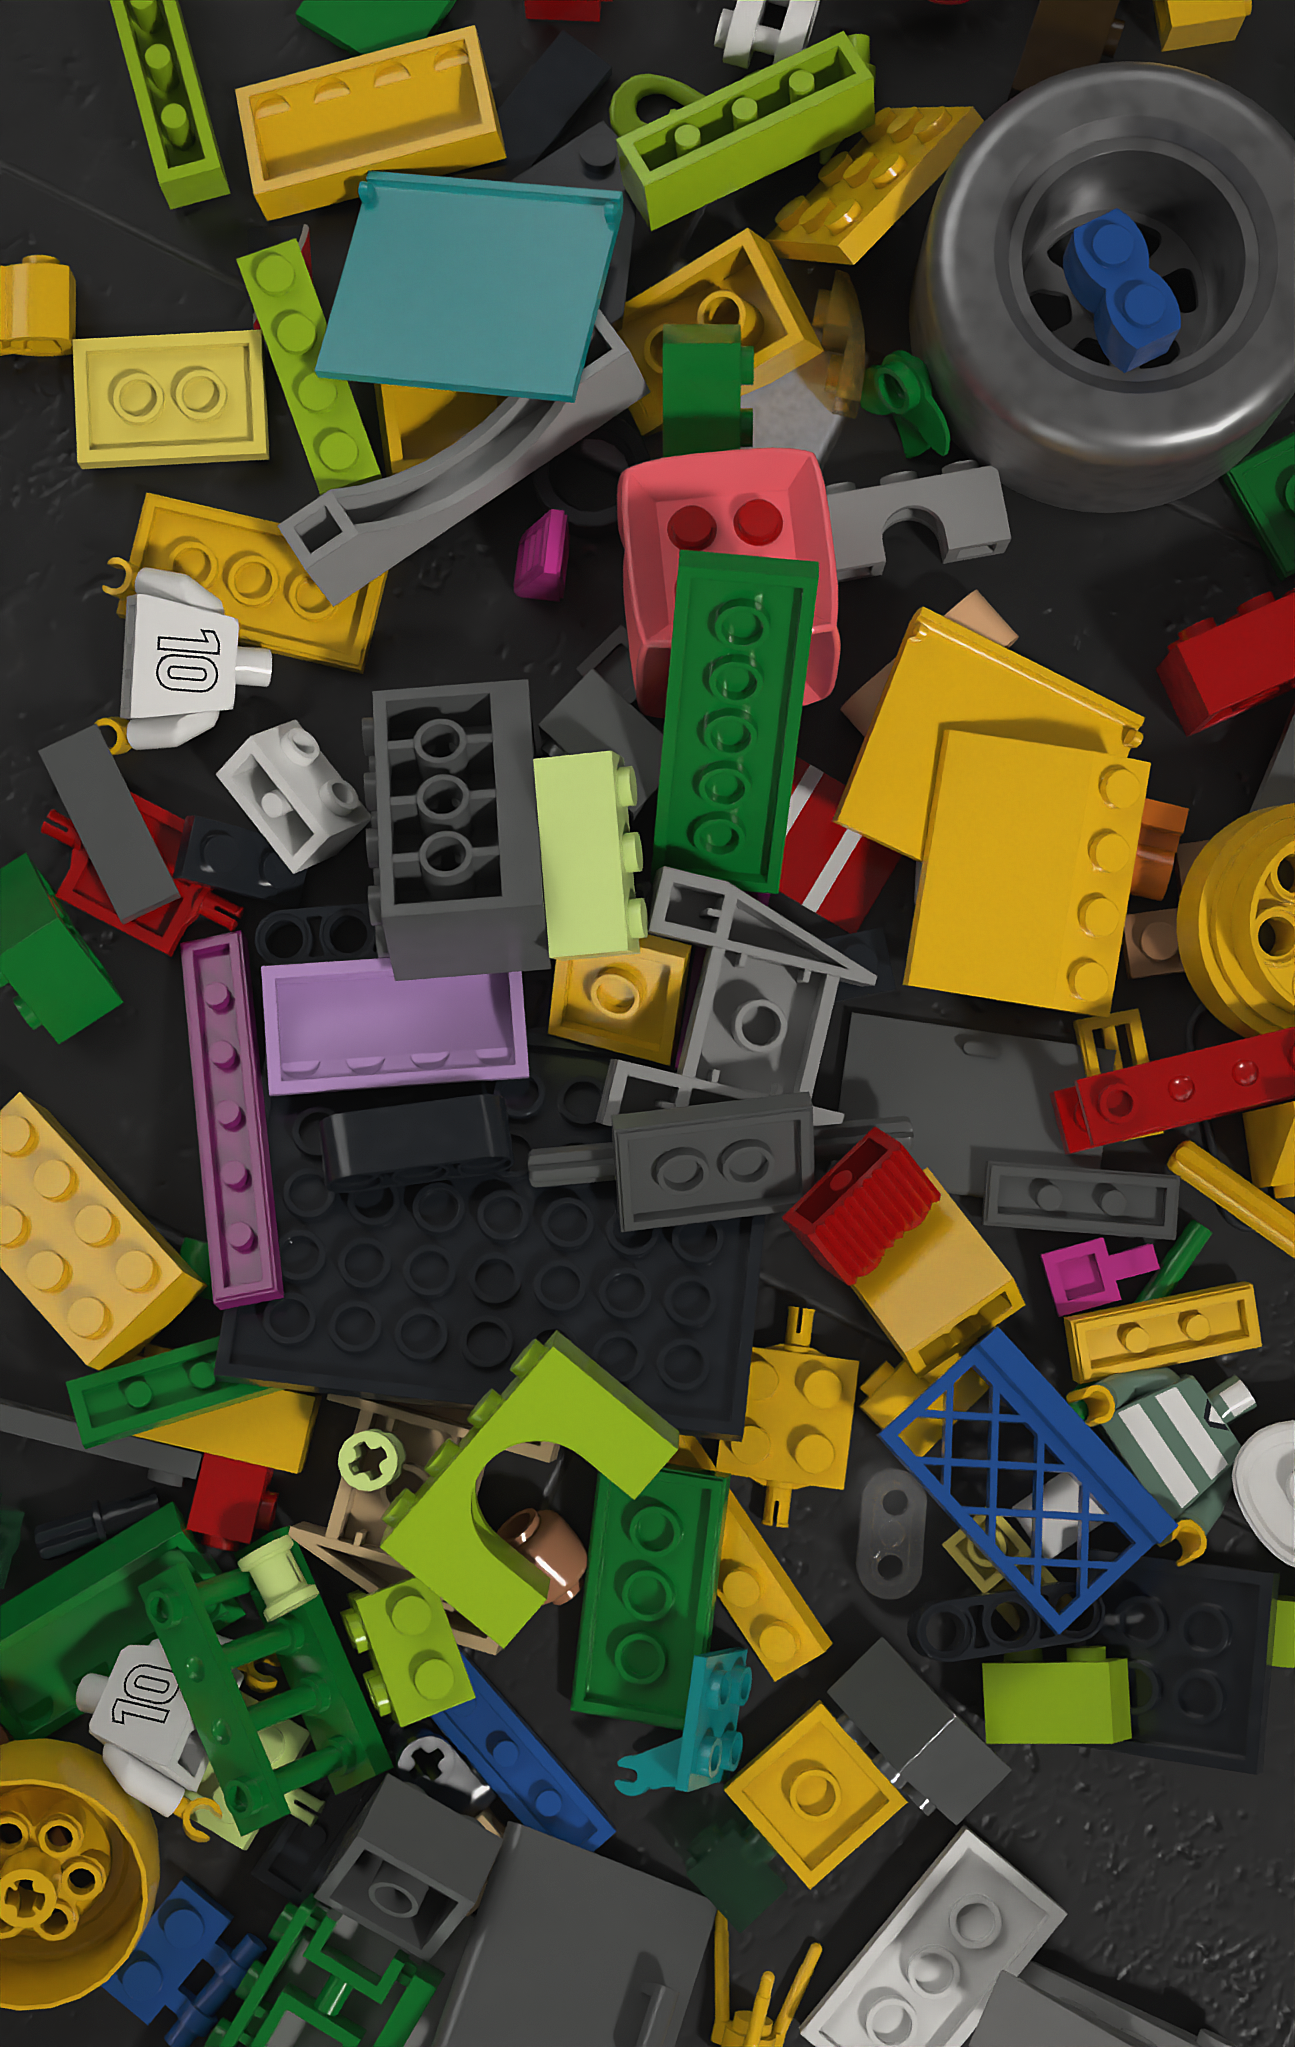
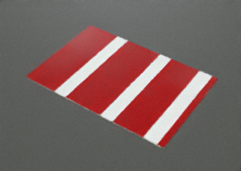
(826, 863)

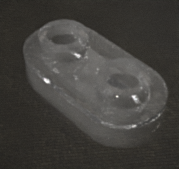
(891, 1534)

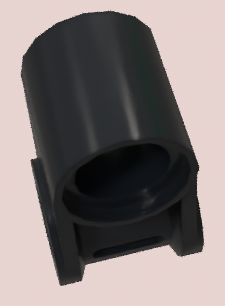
(439, 1768)

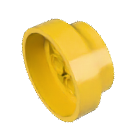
(1219, 919)

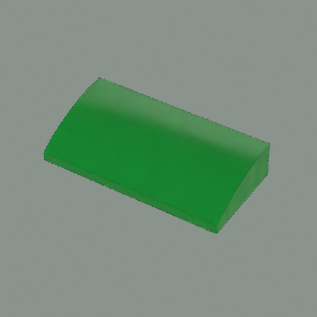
(89, 1614)

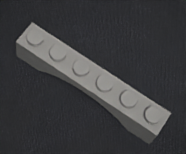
(370, 527)

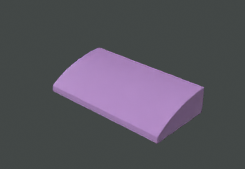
(363, 1030)

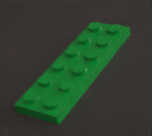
(733, 715)

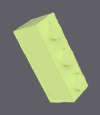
(589, 855)

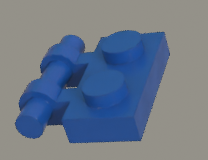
(170, 1948)

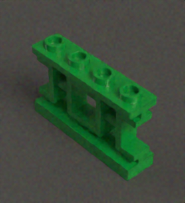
(260, 2019)

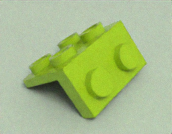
(409, 1649)

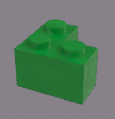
(47, 958)

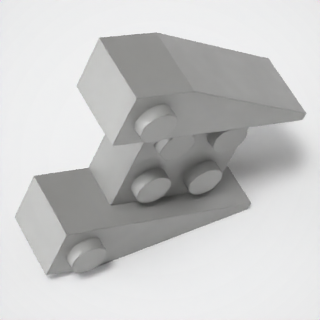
(755, 1007)
(1058, 2011)

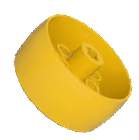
(114, 1836)

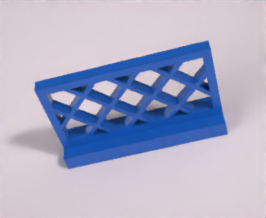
(1072, 1446)

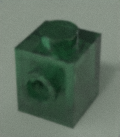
(735, 1871)

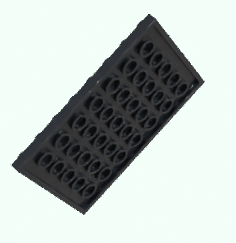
(451, 1279)

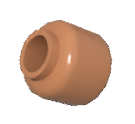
(551, 1547)

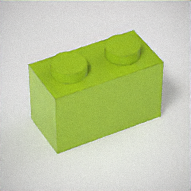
(1057, 1699)

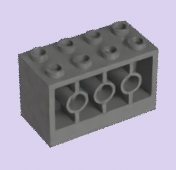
(455, 831)

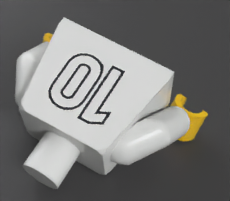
(176, 660)
(150, 1732)

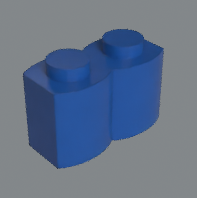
(1112, 279)

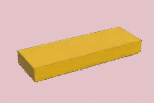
(1163, 1331)

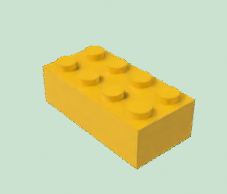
(82, 1243)

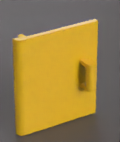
(965, 684)

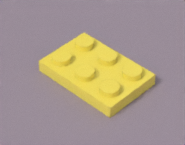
(170, 399)

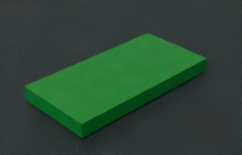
(649, 1595)

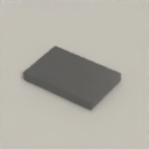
(713, 1160)

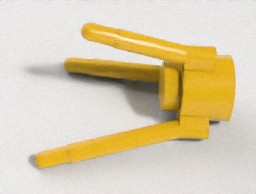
(753, 2026)

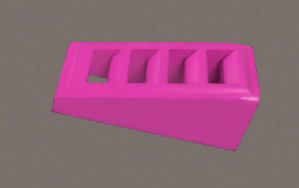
(543, 558)

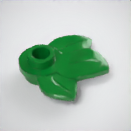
(905, 391)

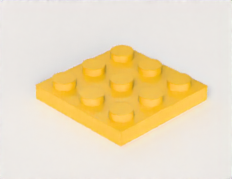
(872, 184)

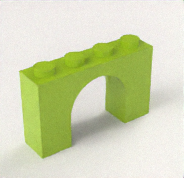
(553, 1399)

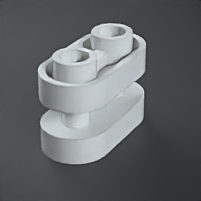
(743, 32)

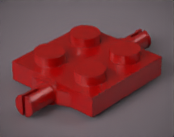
(162, 926)

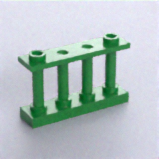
(315, 1670)

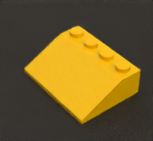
(1026, 873)

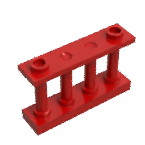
(1176, 1091)

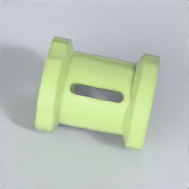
(354, 1450)
(278, 1577)

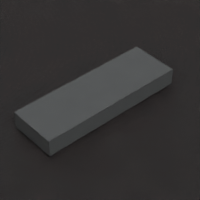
(109, 824)
(1080, 1200)

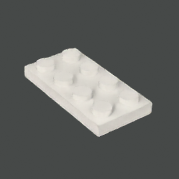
(938, 1954)

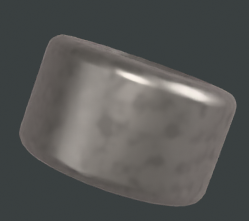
(1188, 168)

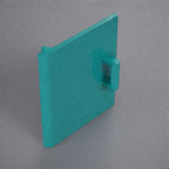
(471, 285)

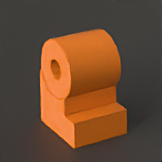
(1156, 848)

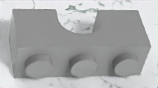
(959, 507)

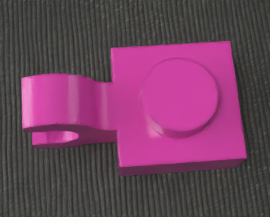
(1087, 1276)

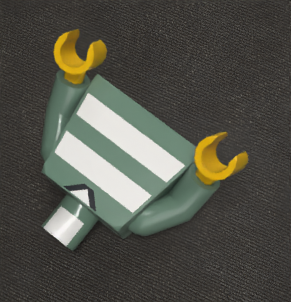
(1172, 1442)

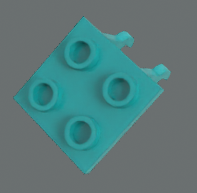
(709, 1738)

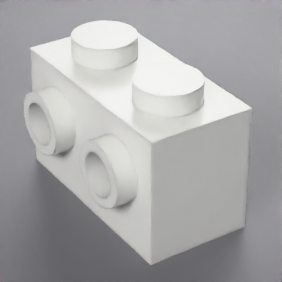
(294, 795)

